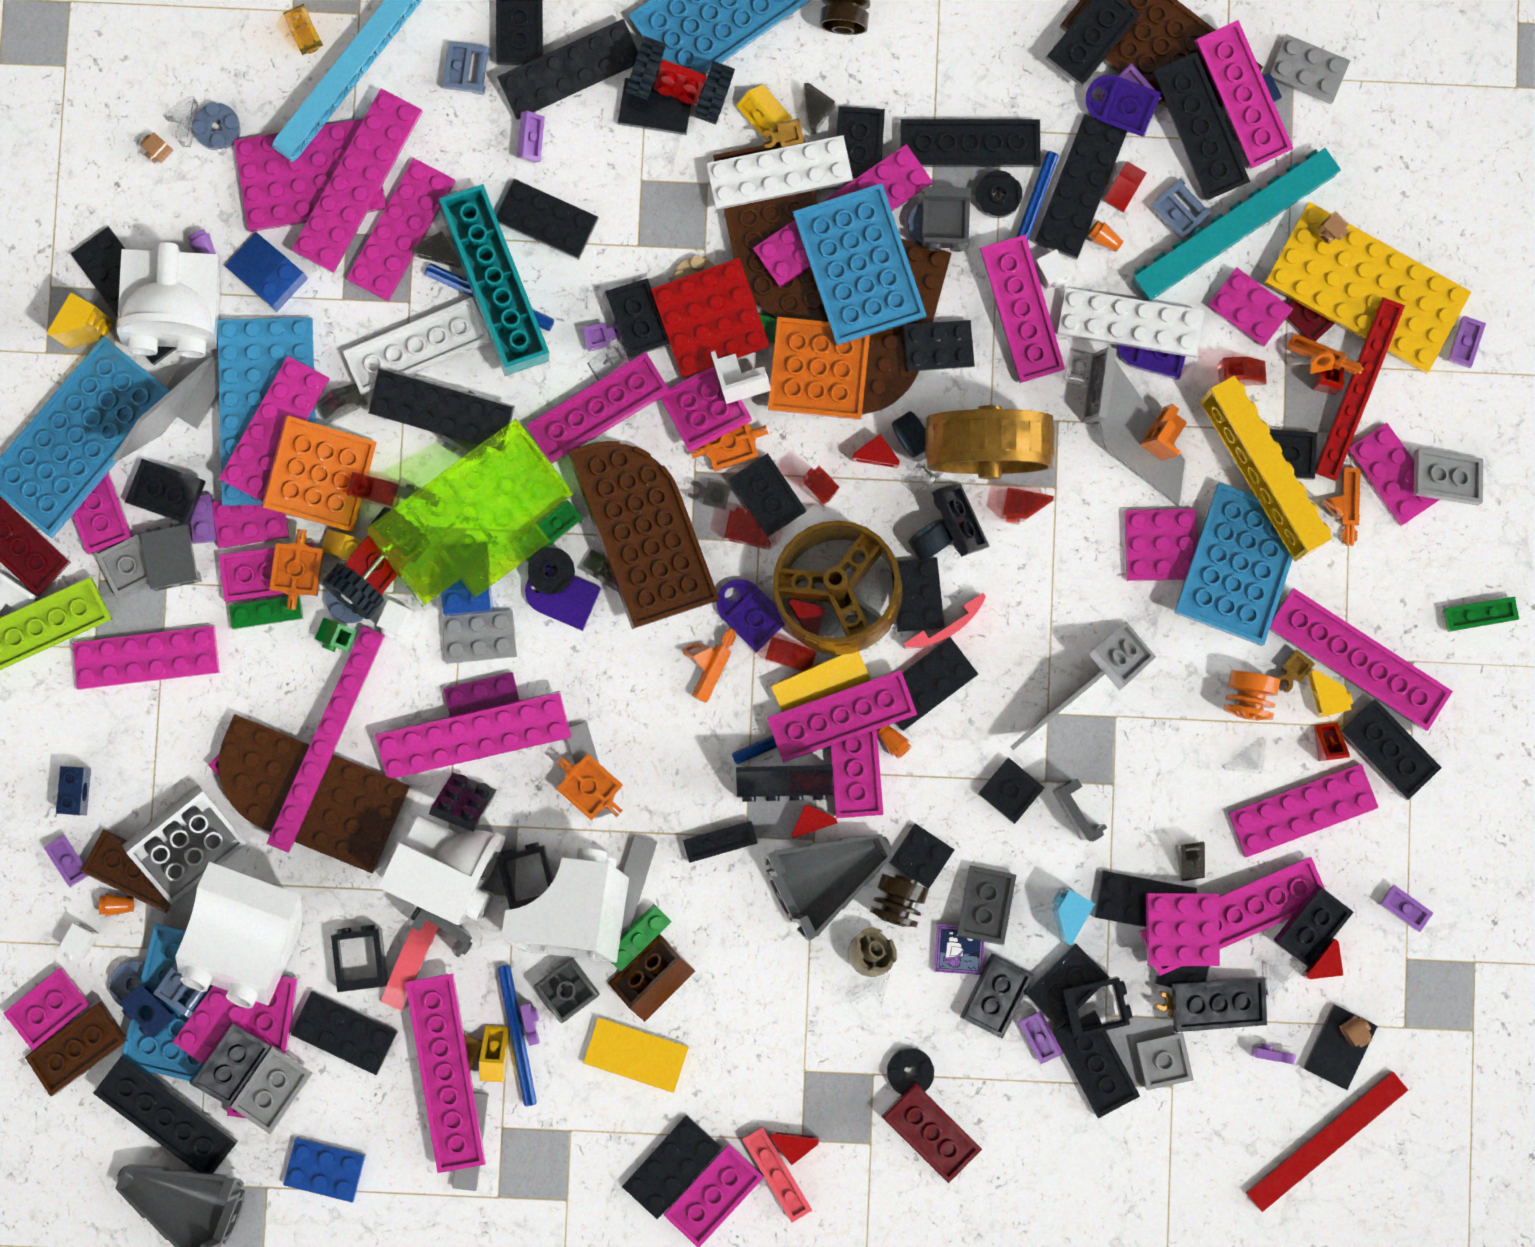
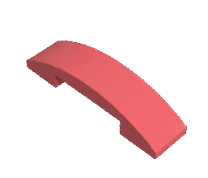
(922, 640)
(408, 964)

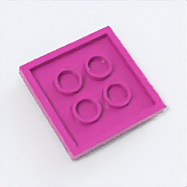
(701, 409)
(1159, 543)
(1182, 929)

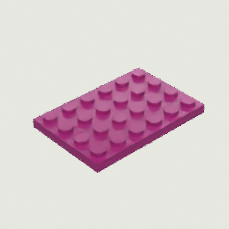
(286, 191)

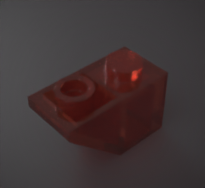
(1245, 369)
(819, 486)
(373, 490)

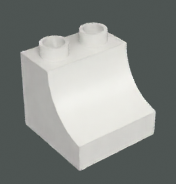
(577, 912)
(239, 936)

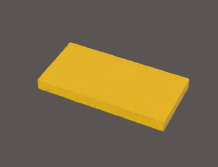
(820, 681)
(636, 1054)

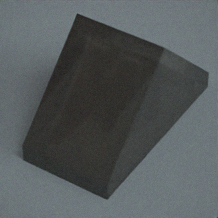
(818, 106)
(437, 250)
(340, 403)
(598, 568)
(1191, 860)

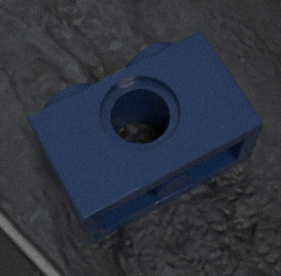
(73, 790)
(161, 1016)

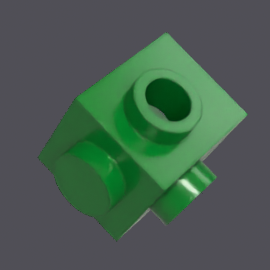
(335, 635)

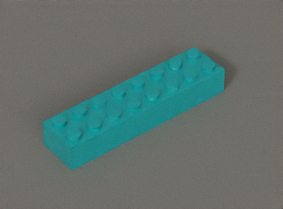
(494, 280)

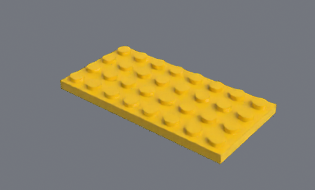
(1352, 276)

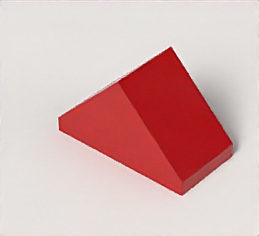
(1125, 186)
(1329, 381)
(876, 453)
(808, 615)
(1330, 742)
(812, 820)
(1327, 963)
(794, 1145)

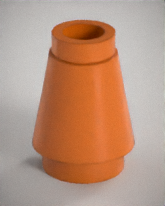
(1105, 236)
(894, 741)
(115, 904)

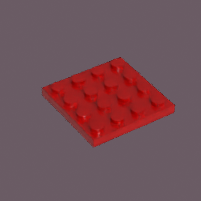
(710, 314)

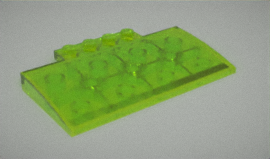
(473, 518)

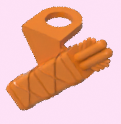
(1322, 357)
(1347, 505)
(711, 662)

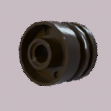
(845, 16)
(899, 899)

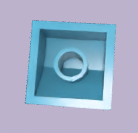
(1070, 914)

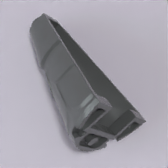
(824, 877)
(184, 1204)

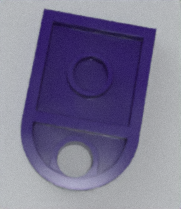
(1124, 103)
(1152, 361)
(568, 607)
(751, 614)

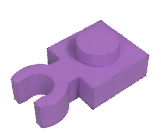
(599, 336)
(530, 1017)
(1267, 1052)

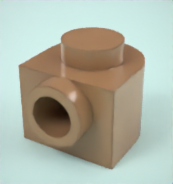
(155, 148)
(1332, 228)
(1356, 1031)

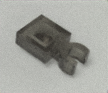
(715, 494)

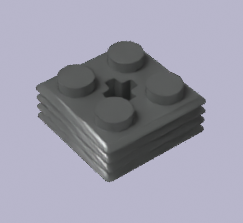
(551, 986)

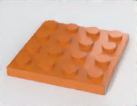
(815, 374)
(314, 473)

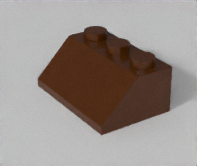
(651, 977)

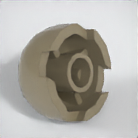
(872, 953)

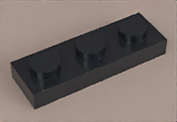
(720, 841)

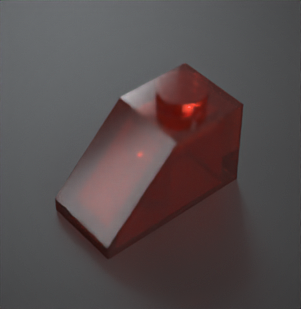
(1022, 505)
(745, 530)
(789, 654)

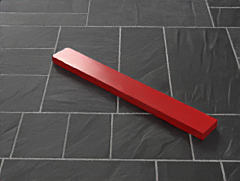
(1359, 389)
(1327, 1141)

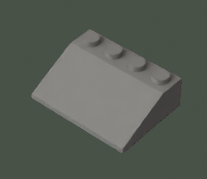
(182, 843)

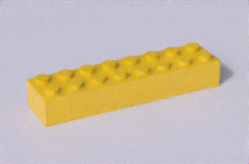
(1265, 468)

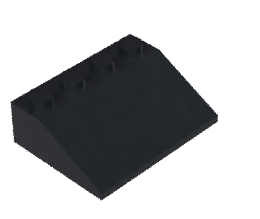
(784, 781)

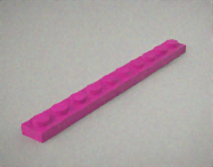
(325, 740)

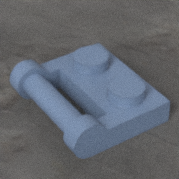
(459, 64)
(1176, 214)
(172, 989)

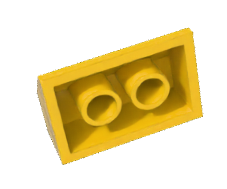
(79, 323)

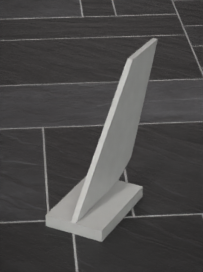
(190, 398)
(1125, 422)
(1119, 657)

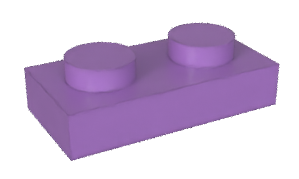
(530, 136)
(1466, 342)
(203, 521)
(66, 860)
(1406, 908)
(1040, 1037)

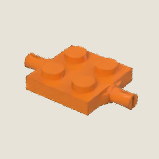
(732, 447)
(296, 569)
(589, 787)

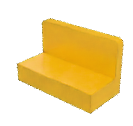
(762, 109)

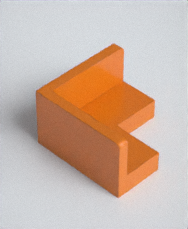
(1164, 433)

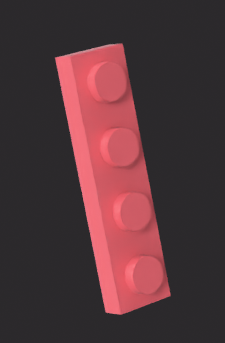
(777, 1174)

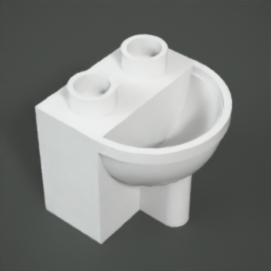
(169, 301)
(444, 870)

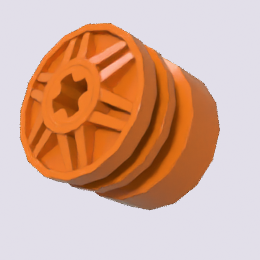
(1251, 695)

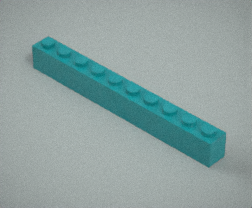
(1235, 225)

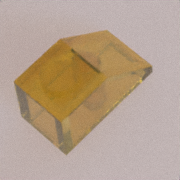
(303, 29)

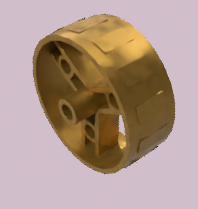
(990, 441)
(838, 588)

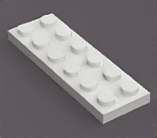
(779, 172)
(1131, 322)
(418, 344)

